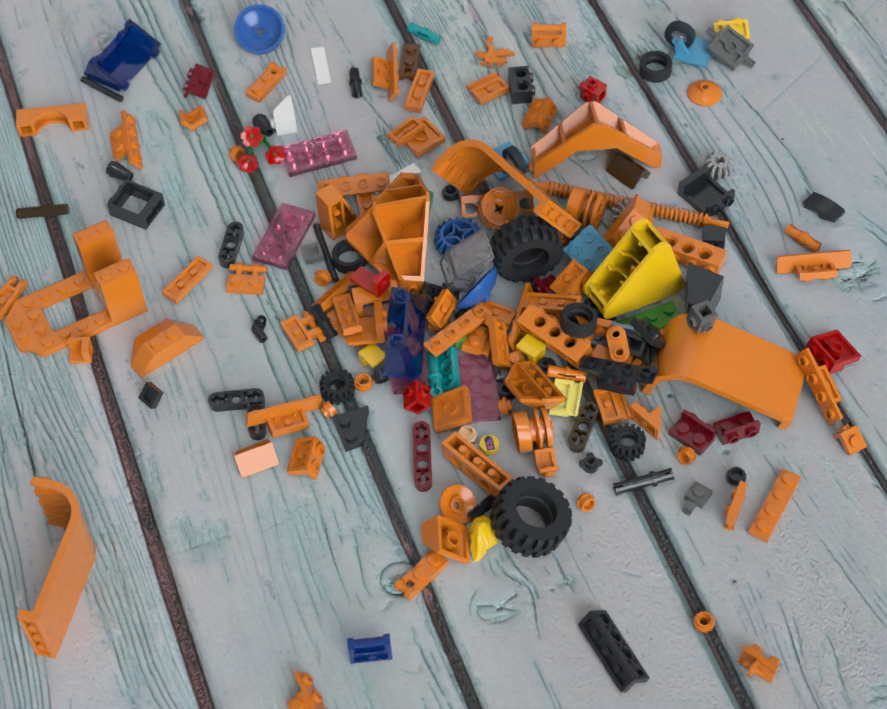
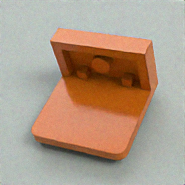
(372, 328)

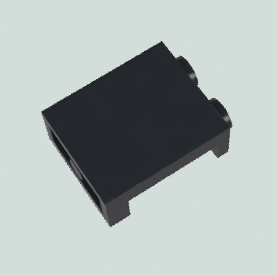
(705, 193)

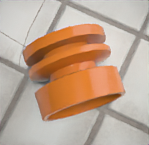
(499, 198)
(589, 209)
(532, 429)

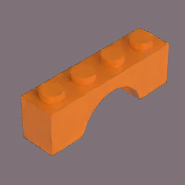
(32, 120)

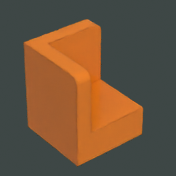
(80, 350)

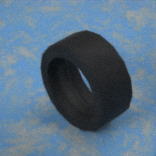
(655, 57)
(345, 267)
(578, 330)

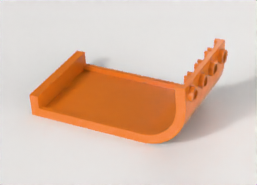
(472, 161)
(732, 366)
(68, 573)

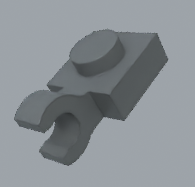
(696, 496)

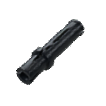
(650, 479)

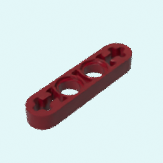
(419, 456)

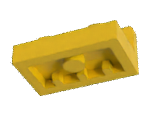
(738, 24)

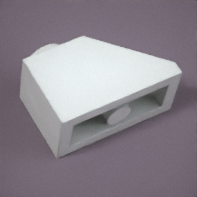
(284, 117)

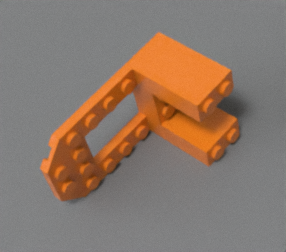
(104, 271)

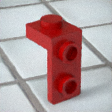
(371, 282)

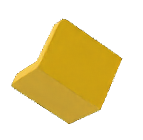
(532, 347)
(371, 355)

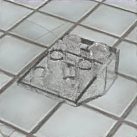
(466, 262)

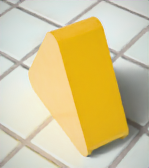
(652, 280)

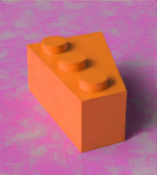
(333, 212)

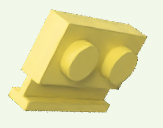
(573, 393)

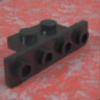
(617, 376)

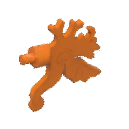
(494, 56)

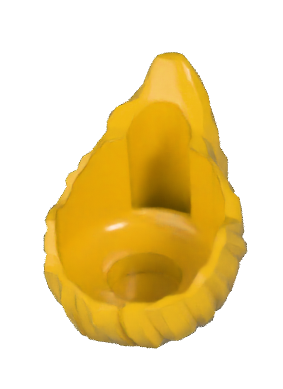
(481, 537)

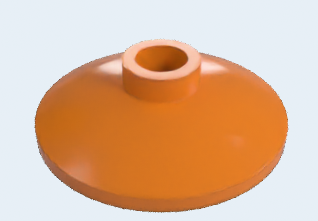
(704, 92)
(464, 500)

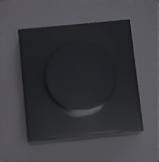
(150, 395)

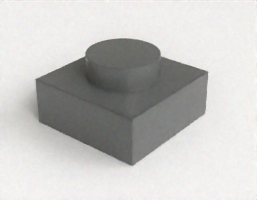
(312, 253)

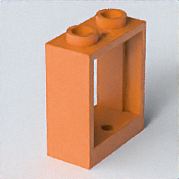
(361, 297)

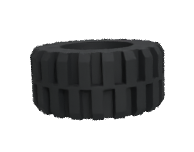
(526, 248)
(515, 531)

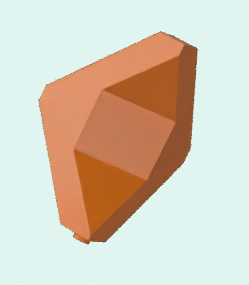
(592, 129)
(395, 230)

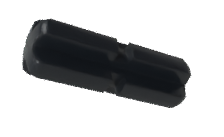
(478, 510)

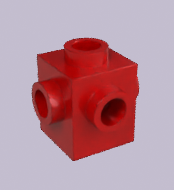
(593, 90)
(416, 397)

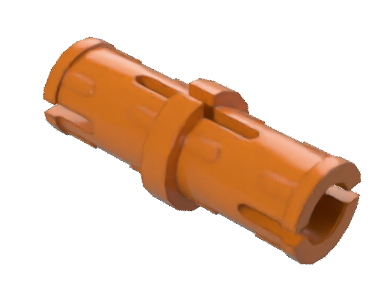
(803, 238)
(566, 373)

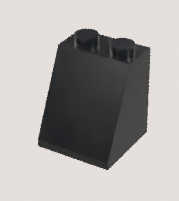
(702, 286)

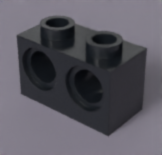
(520, 84)

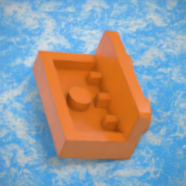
(540, 114)

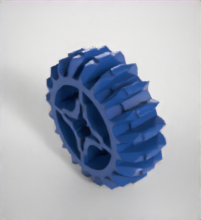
(453, 232)

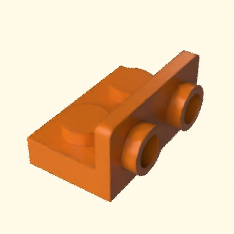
(571, 279)
(306, 457)

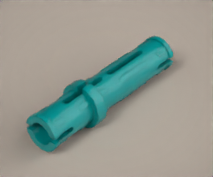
(434, 377)

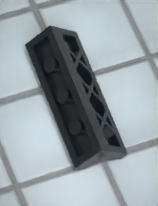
(610, 650)

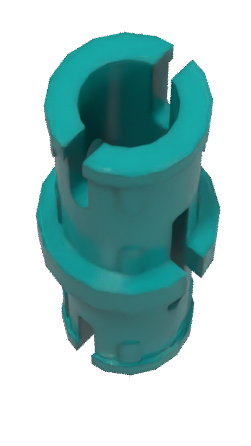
(424, 33)

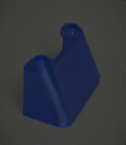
(123, 57)
(404, 350)

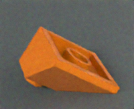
(446, 538)

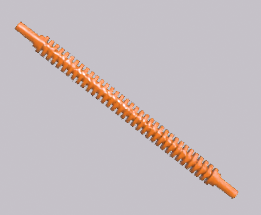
(560, 191)

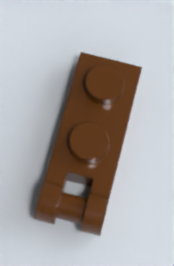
(409, 61)

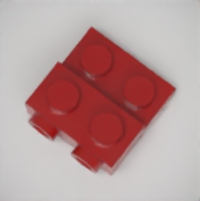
(832, 350)

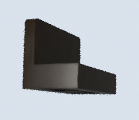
(627, 170)

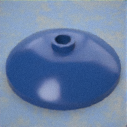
(258, 18)
(479, 291)

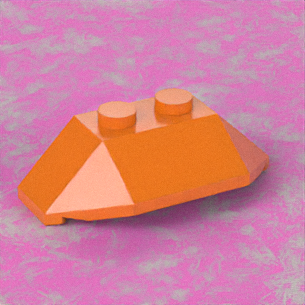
(635, 210)
(162, 344)
(532, 386)

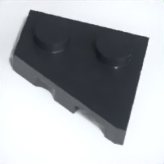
(648, 332)
(352, 427)

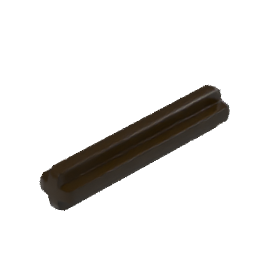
(42, 211)

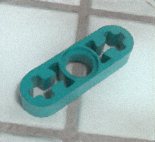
(451, 378)

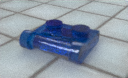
(369, 649)

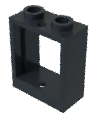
(148, 213)

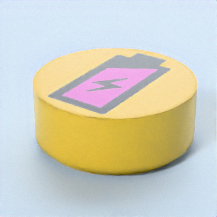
(489, 445)

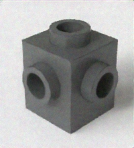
(701, 317)

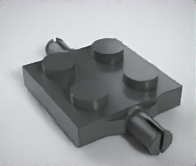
(730, 47)

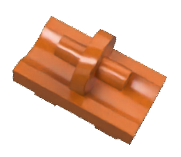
(759, 664)

